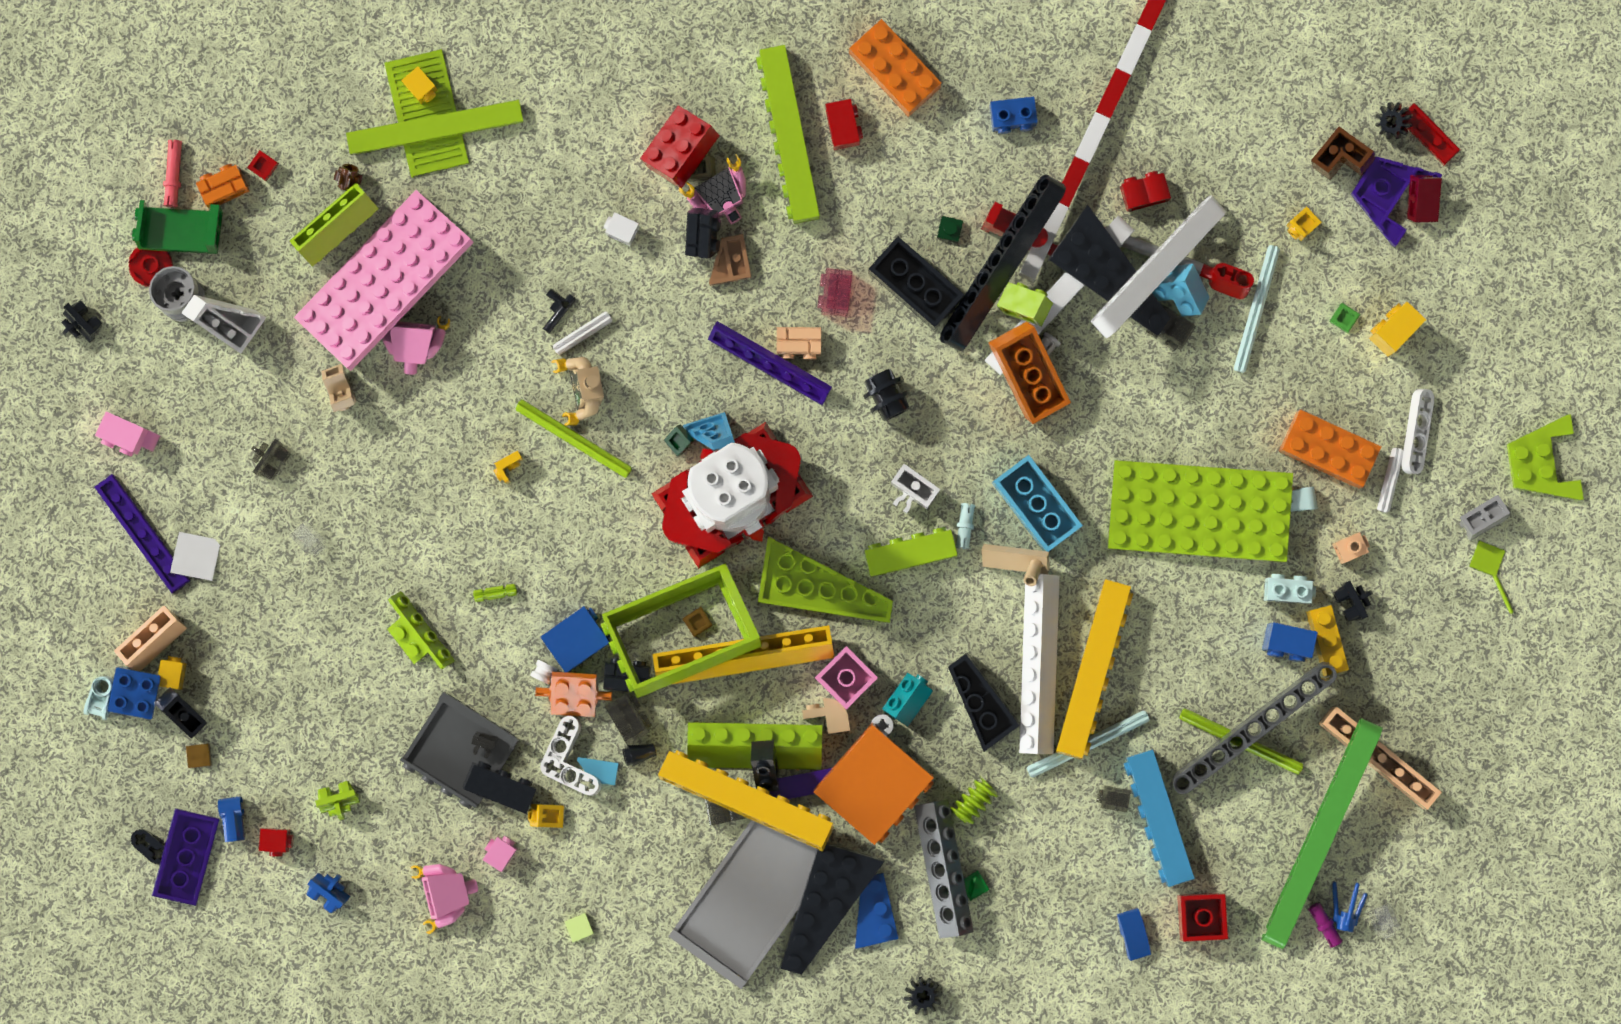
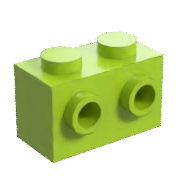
(1025, 303)

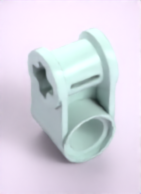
(1303, 499)
(98, 698)

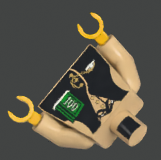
(585, 385)

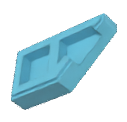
(603, 770)

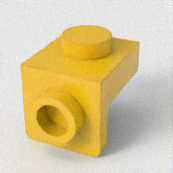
(1303, 224)

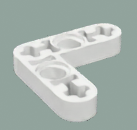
(561, 758)

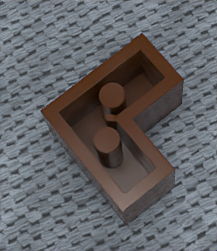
(1340, 150)

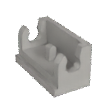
(1484, 517)

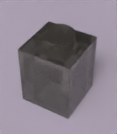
(1113, 798)

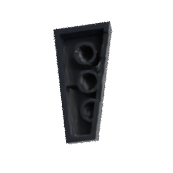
(982, 702)

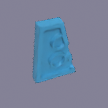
(711, 431)

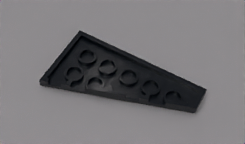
(1100, 265)
(829, 893)

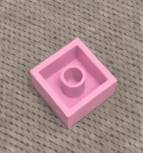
(846, 677)

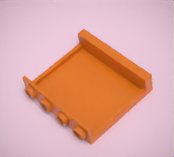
(874, 784)

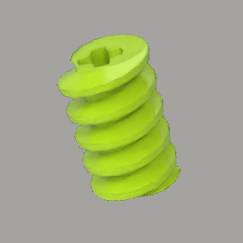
(974, 801)

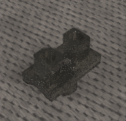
(275, 450)

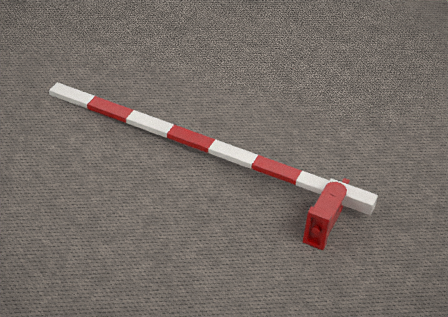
(1000, 218)

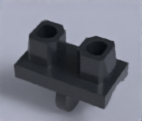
(76, 322)
(1348, 592)

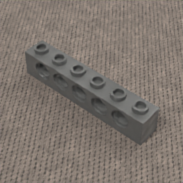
(943, 869)

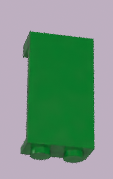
(178, 229)

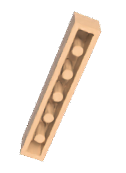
(1384, 761)

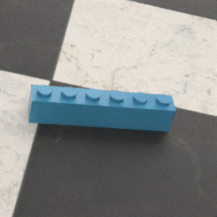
(1159, 818)

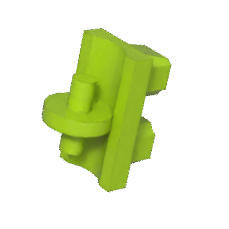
(338, 803)

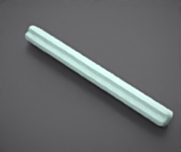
(1256, 308)
(1095, 740)

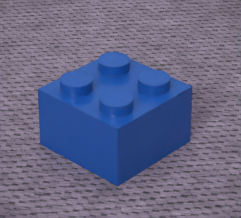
(1289, 641)

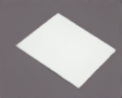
(195, 556)

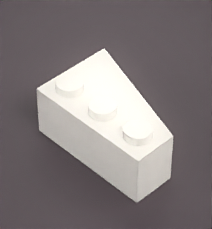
(226, 321)

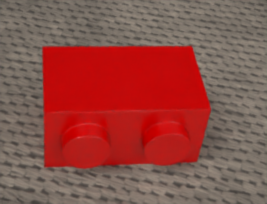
(842, 124)

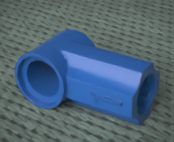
(231, 815)

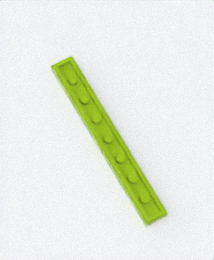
(434, 127)

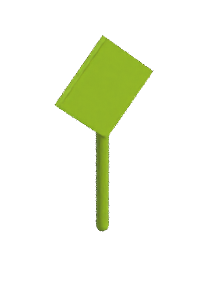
(1488, 560)

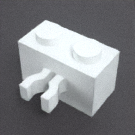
(914, 487)

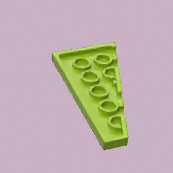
(805, 584)

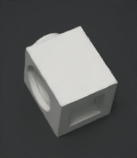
(621, 228)

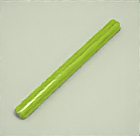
(573, 438)
(1256, 748)

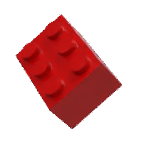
(679, 147)

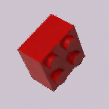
(1202, 917)

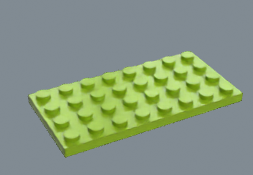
(1200, 511)

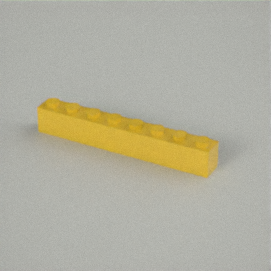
(776, 651)
(1093, 669)
(746, 800)

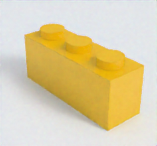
(1328, 640)

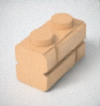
(799, 342)

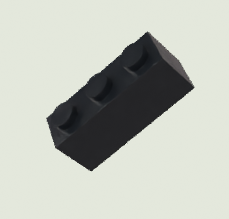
(499, 786)

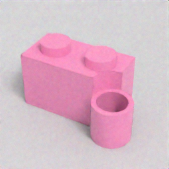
(125, 434)

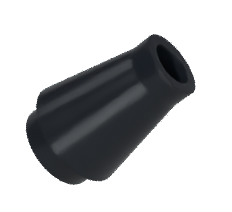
(638, 753)

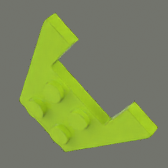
(1534, 465)

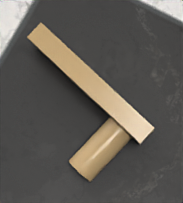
(1017, 559)

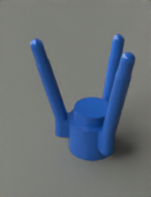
(1347, 920)

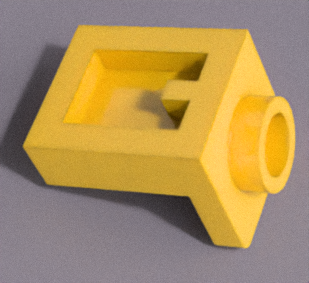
(511, 462)
(546, 815)

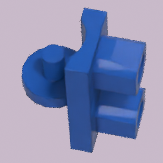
(329, 889)

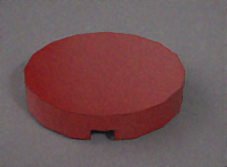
(146, 263)

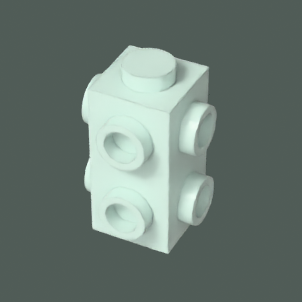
(1289, 590)

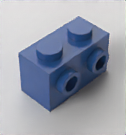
(1013, 114)

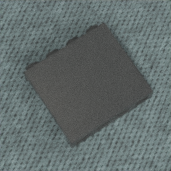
(445, 749)

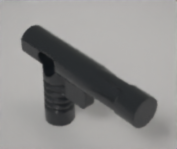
(557, 308)

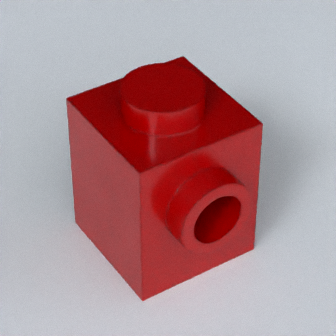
(275, 841)

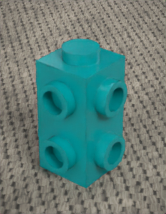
(908, 699)

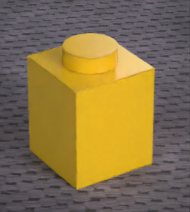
(420, 85)
(172, 673)

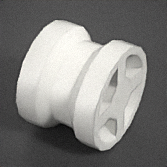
(543, 672)
(884, 723)

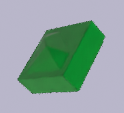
(975, 885)

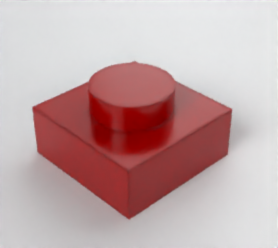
(263, 165)

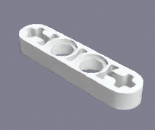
(1415, 430)

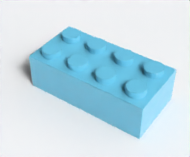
(1037, 504)

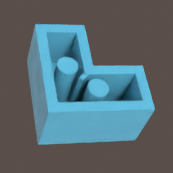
(1185, 289)

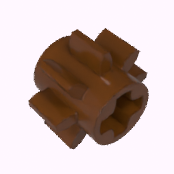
(347, 176)

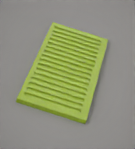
(431, 154)

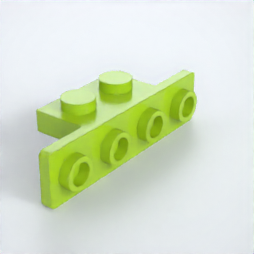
(415, 635)

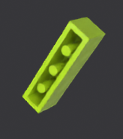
(334, 224)
(911, 552)

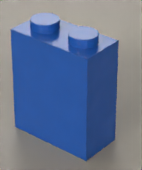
(576, 639)

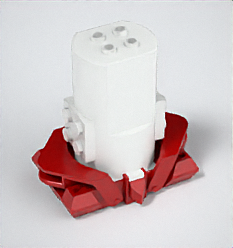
(732, 494)

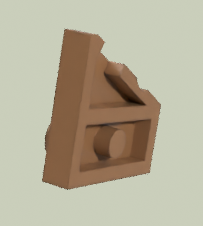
(731, 261)

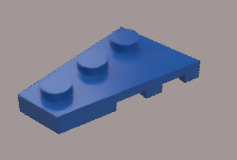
(875, 915)

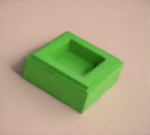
(1344, 318)

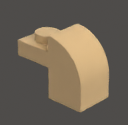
(338, 388)
(835, 714)

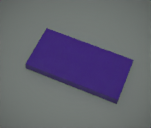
(185, 857)

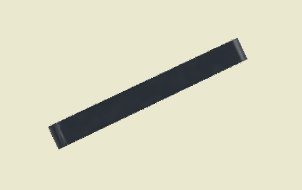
(1002, 262)

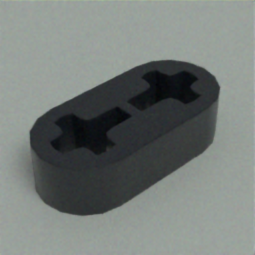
(146, 850)

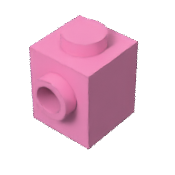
(500, 852)

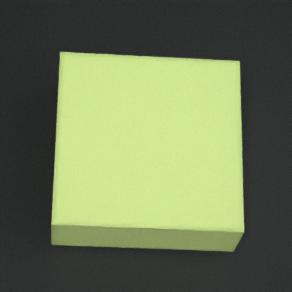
(579, 927)

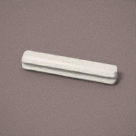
(582, 333)
(1390, 480)

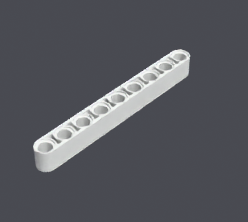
(1158, 266)
(1068, 286)

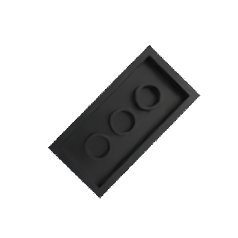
(915, 283)

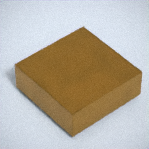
(697, 621)
(198, 755)

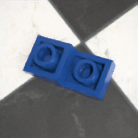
(1134, 934)

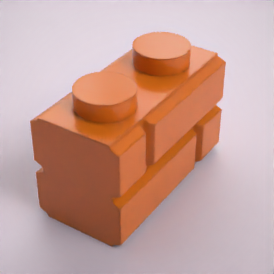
(222, 186)

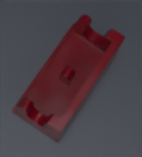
(1424, 198)

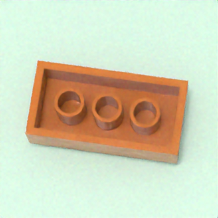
(894, 67)
(1029, 372)
(1330, 449)

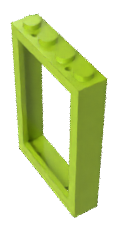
(670, 595)

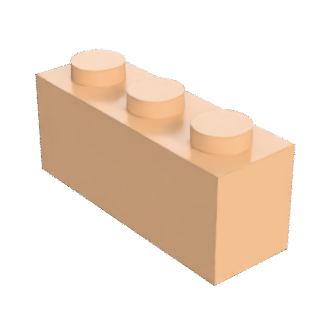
(150, 639)

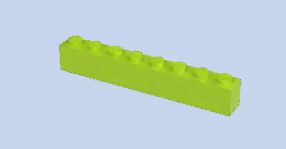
(789, 134)

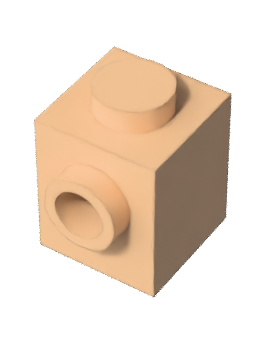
(1351, 547)

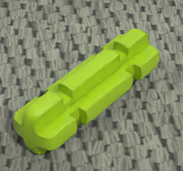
(495, 592)

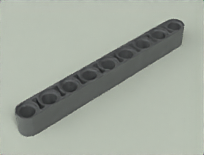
(1258, 717)

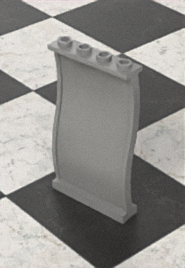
(746, 902)

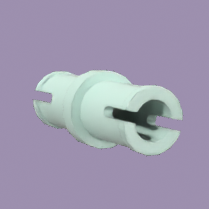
(965, 526)

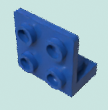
(134, 693)

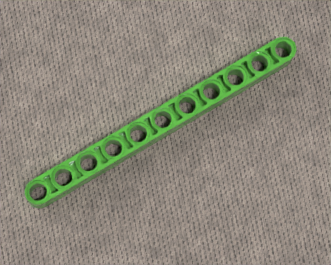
(1322, 833)

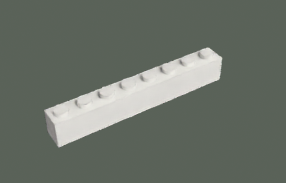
(1039, 666)

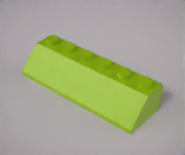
(730, 744)

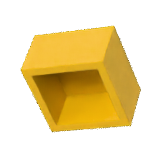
(1395, 331)

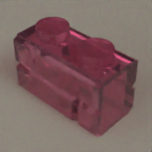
(836, 292)

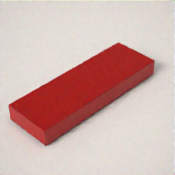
(1431, 135)

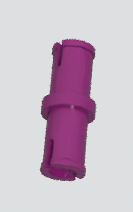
(1325, 924)

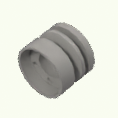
(169, 286)

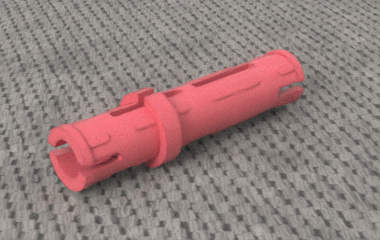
(172, 174)

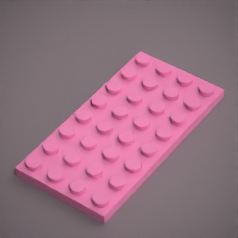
(383, 280)

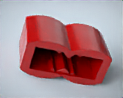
(1145, 191)

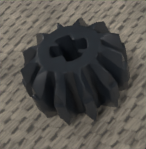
(1401, 122)
(919, 989)

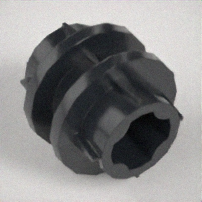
(887, 395)

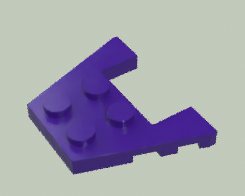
(1380, 191)

